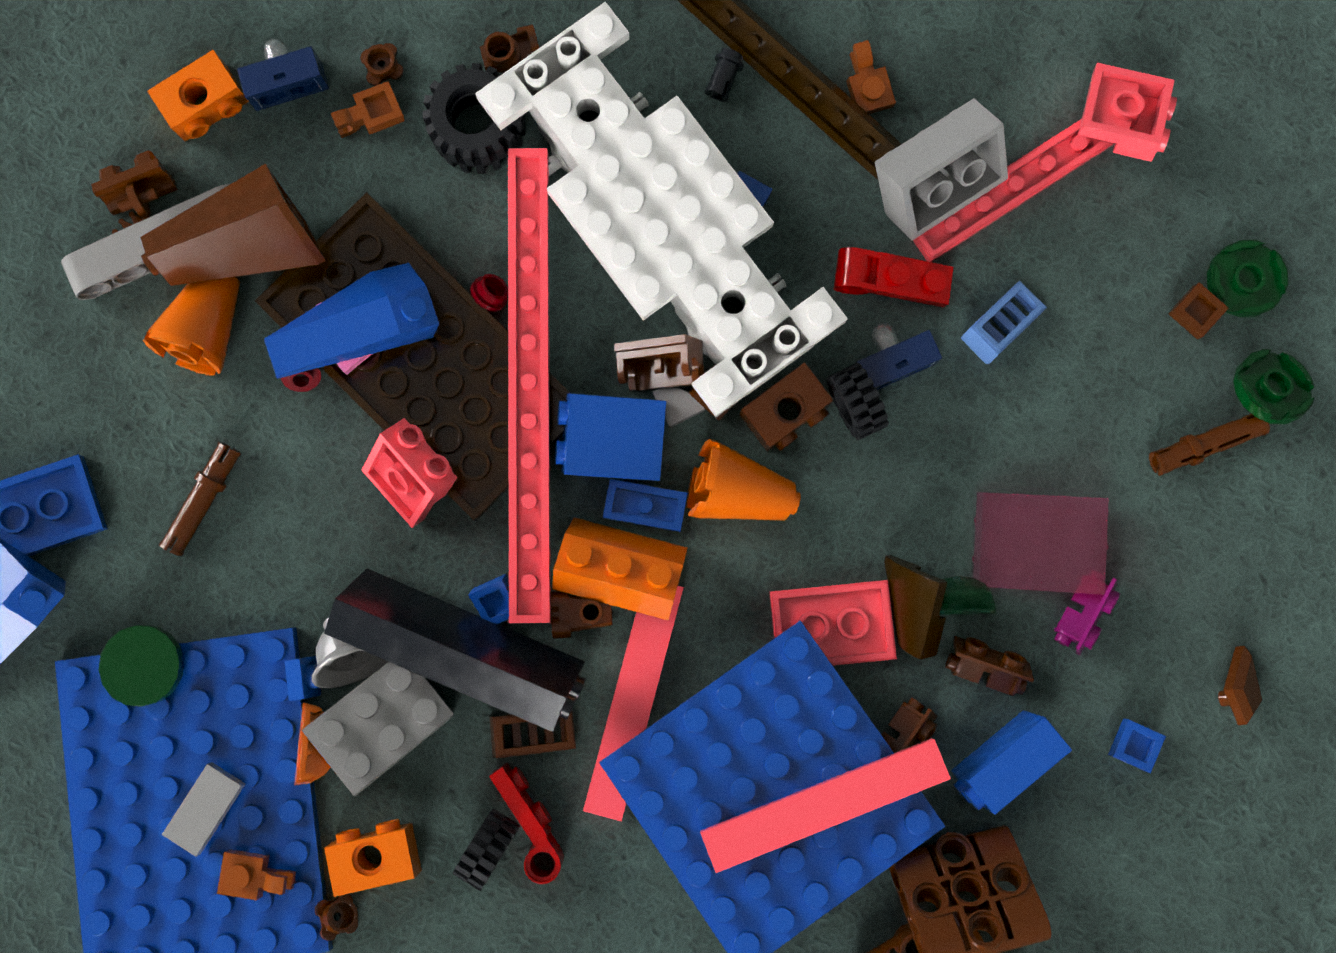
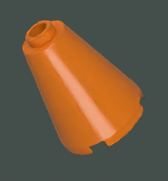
(197, 325)
(738, 488)

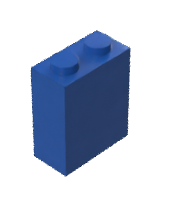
(611, 436)
(1009, 762)

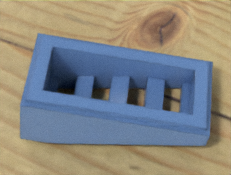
(987, 340)

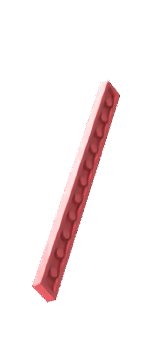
(529, 386)

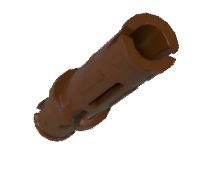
(1195, 448)
(208, 484)

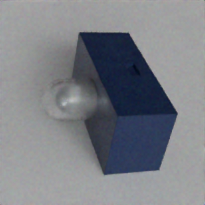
(282, 76)
(898, 359)

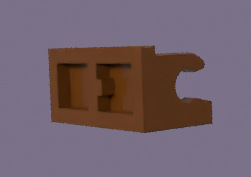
(659, 362)

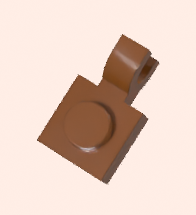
(869, 86)
(373, 108)
(248, 877)

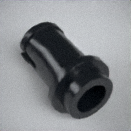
(724, 74)

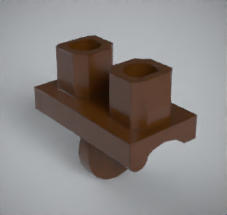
(135, 186)

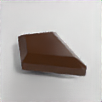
(1241, 687)

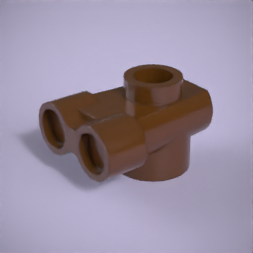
(514, 46)
(569, 617)

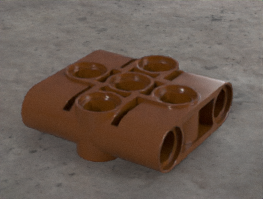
(987, 857)

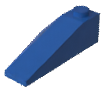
(364, 318)
(26, 596)

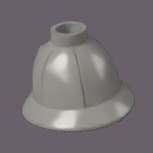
(342, 663)

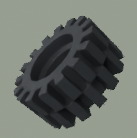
(857, 401)
(486, 849)

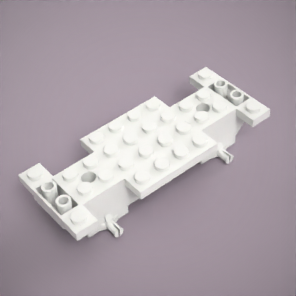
(659, 208)

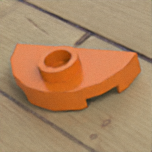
(309, 763)

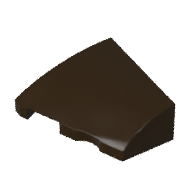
(915, 607)

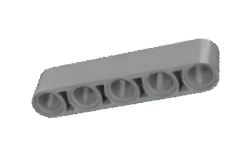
(117, 257)

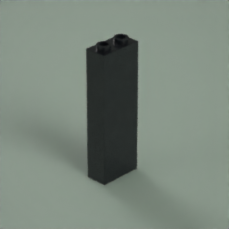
(457, 649)

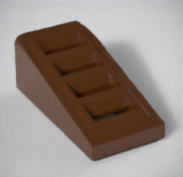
(498, 739)

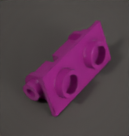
(1082, 626)

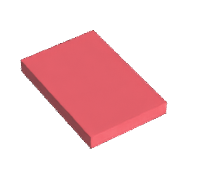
(845, 620)

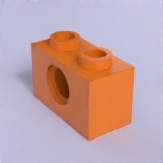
(179, 93)
(353, 872)

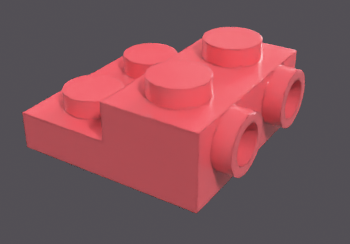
(1129, 111)
(408, 471)

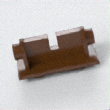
(1006, 670)
(912, 726)

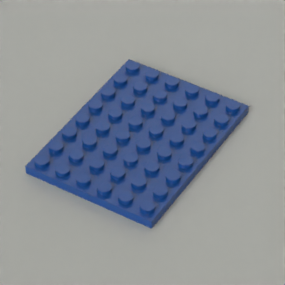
(135, 769)

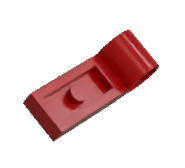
(893, 276)
(532, 818)

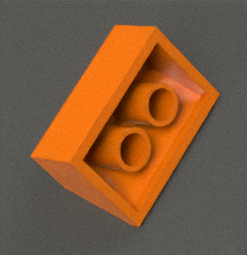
(619, 568)

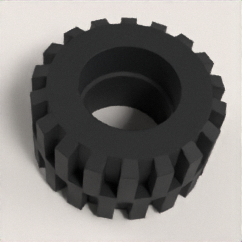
(444, 106)

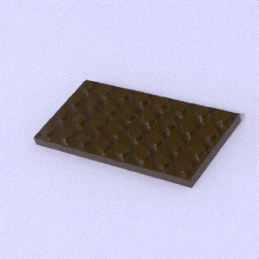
(444, 384)

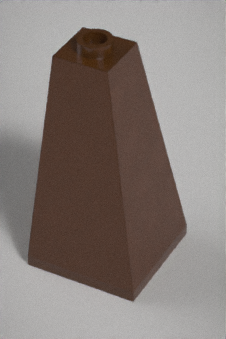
(233, 234)

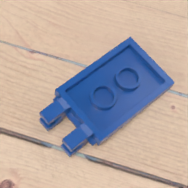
(49, 506)

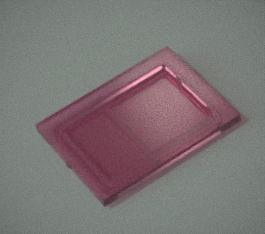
(1041, 542)

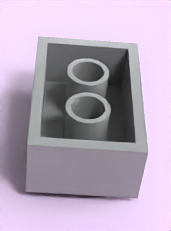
(942, 169)
(377, 725)

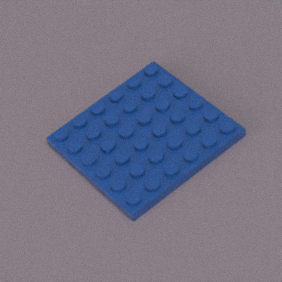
(746, 742)

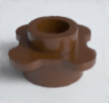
(381, 53)
(347, 916)

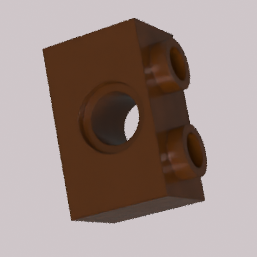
(801, 389)

